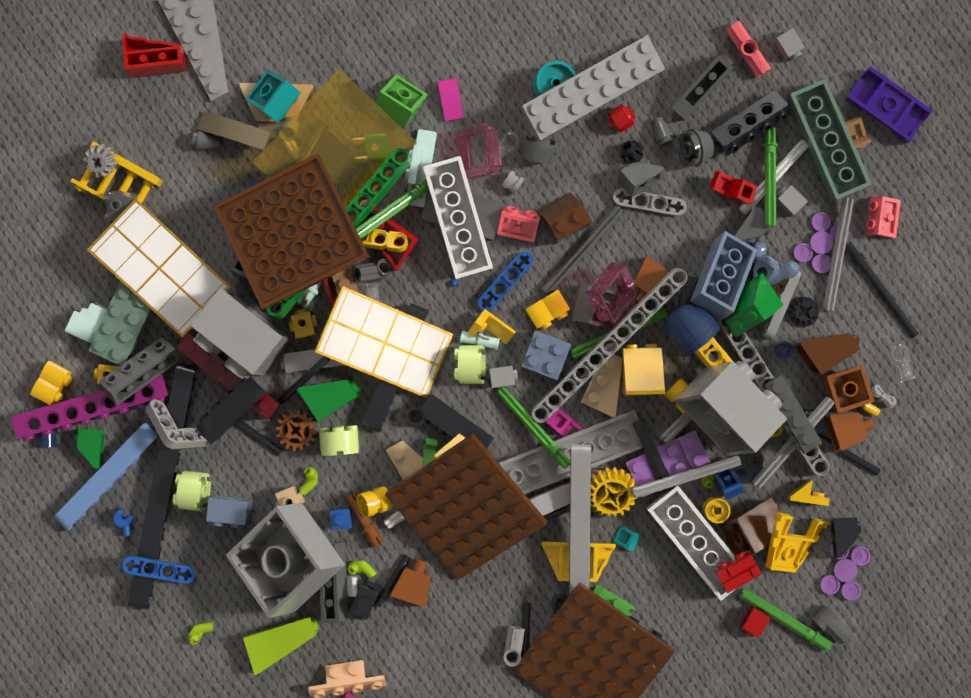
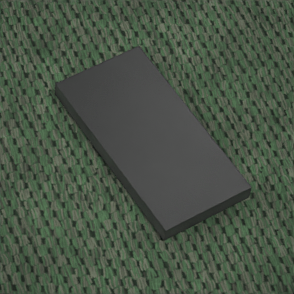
(487, 210)

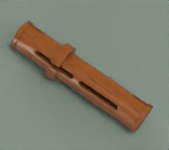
(366, 524)

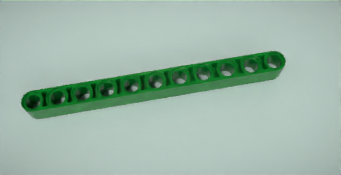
(362, 212)

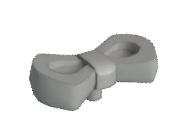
(888, 400)

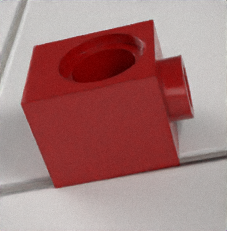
(754, 622)

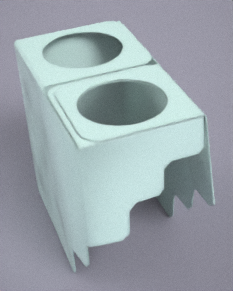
(86, 323)

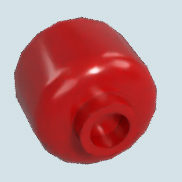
(621, 118)

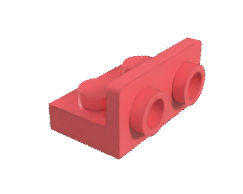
(883, 216)
(518, 224)

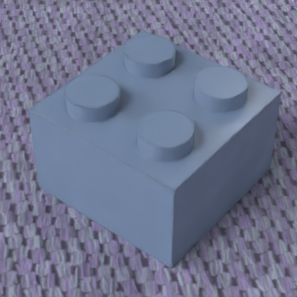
(546, 355)
(229, 510)

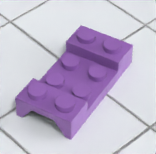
(678, 456)

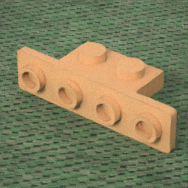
(346, 678)

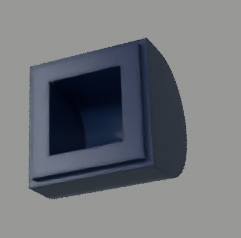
(47, 440)

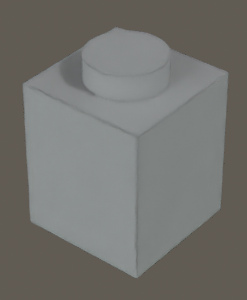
(789, 45)
(790, 200)
(503, 376)

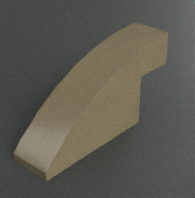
(234, 131)

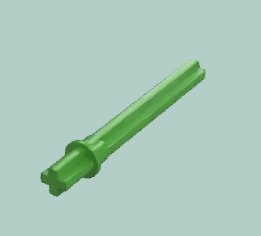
(770, 177)
(416, 192)
(622, 331)
(551, 447)
(786, 620)

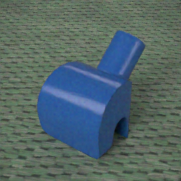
(123, 522)

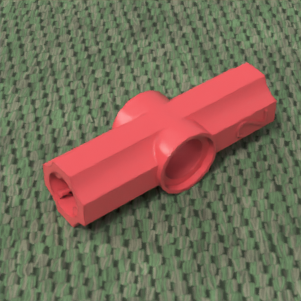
(741, 38)

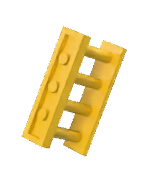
(132, 172)

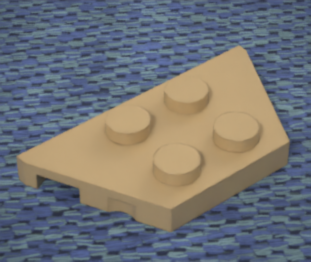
(305, 90)

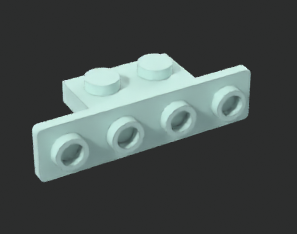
(420, 156)

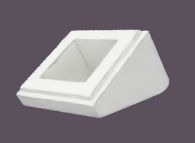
(352, 585)

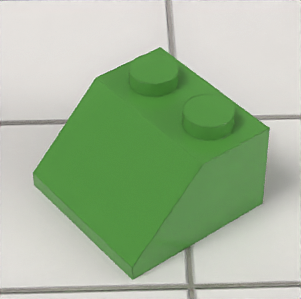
(400, 100)

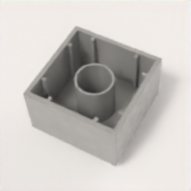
(240, 332)
(732, 408)
(285, 559)

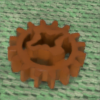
(302, 437)

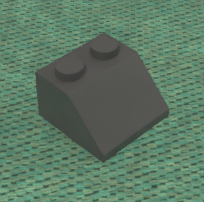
(584, 311)

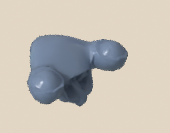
(770, 267)

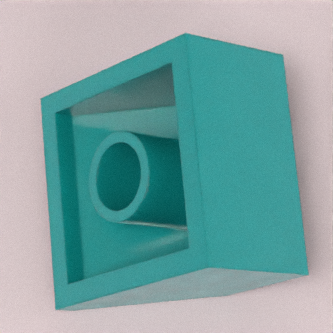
(273, 96)

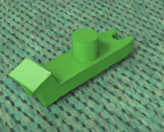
(429, 450)
(614, 600)

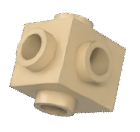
(287, 494)

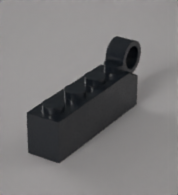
(448, 420)

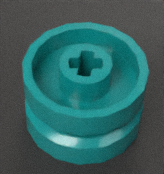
(551, 72)

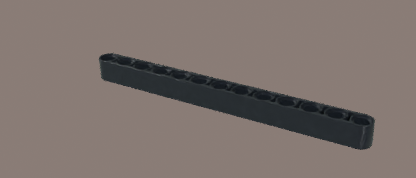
(161, 491)

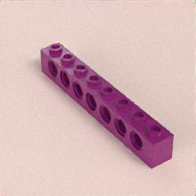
(22, 422)

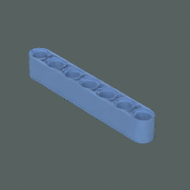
(105, 476)

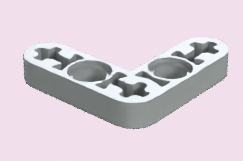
(171, 435)

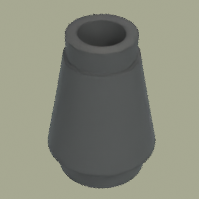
(662, 132)
(204, 141)

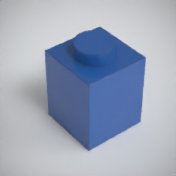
(341, 518)

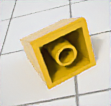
(642, 370)

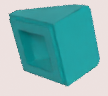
(626, 538)

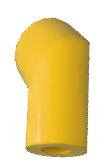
(871, 409)

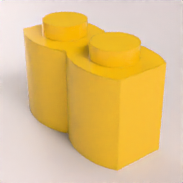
(548, 309)
(51, 383)

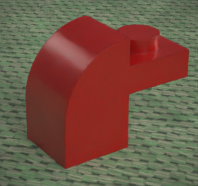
(733, 189)

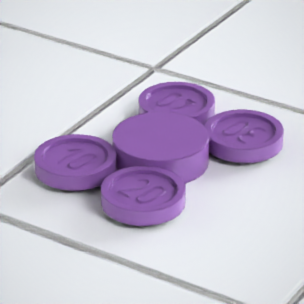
(819, 243)
(846, 571)

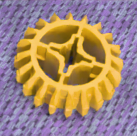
(604, 500)

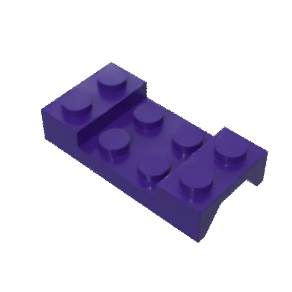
(888, 104)

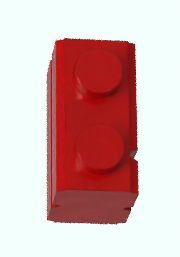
(737, 571)

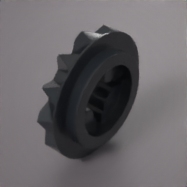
(794, 310)

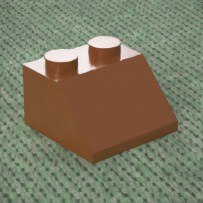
(847, 389)

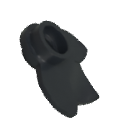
(747, 470)

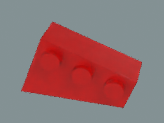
(151, 57)
(396, 258)

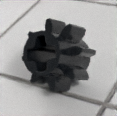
(632, 151)

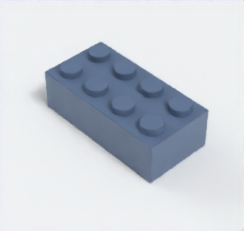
(723, 275)

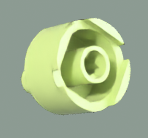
(470, 364)
(339, 440)
(192, 490)

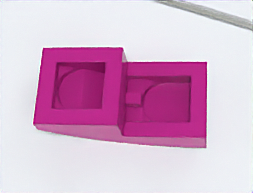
(450, 99)
(562, 423)

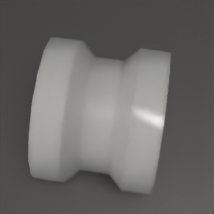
(513, 182)

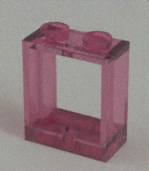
(491, 150)
(627, 292)

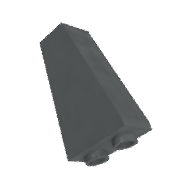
(703, 86)

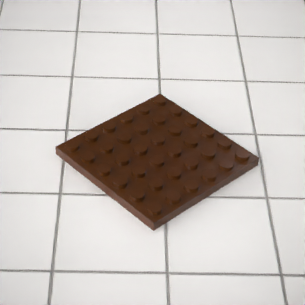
(291, 231)
(466, 507)
(592, 652)

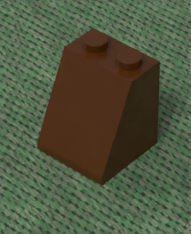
(565, 217)
(826, 352)
(751, 528)

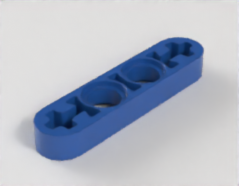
(502, 279)
(157, 570)

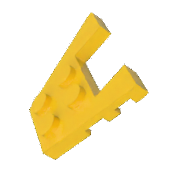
(790, 550)

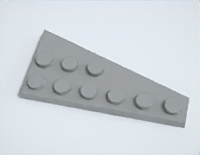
(199, 35)

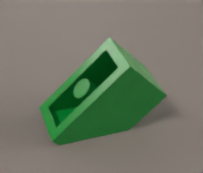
(91, 445)

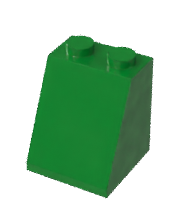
(754, 305)
(329, 397)

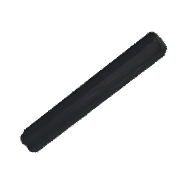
(651, 450)

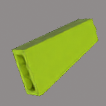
(276, 642)

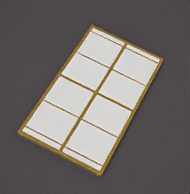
(157, 266)
(383, 342)

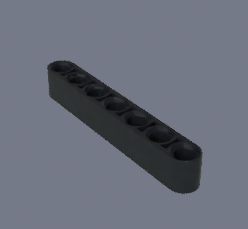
(386, 391)

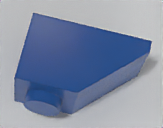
(728, 484)

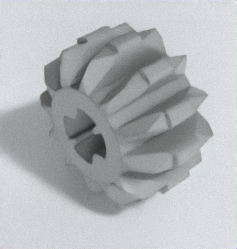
(100, 160)

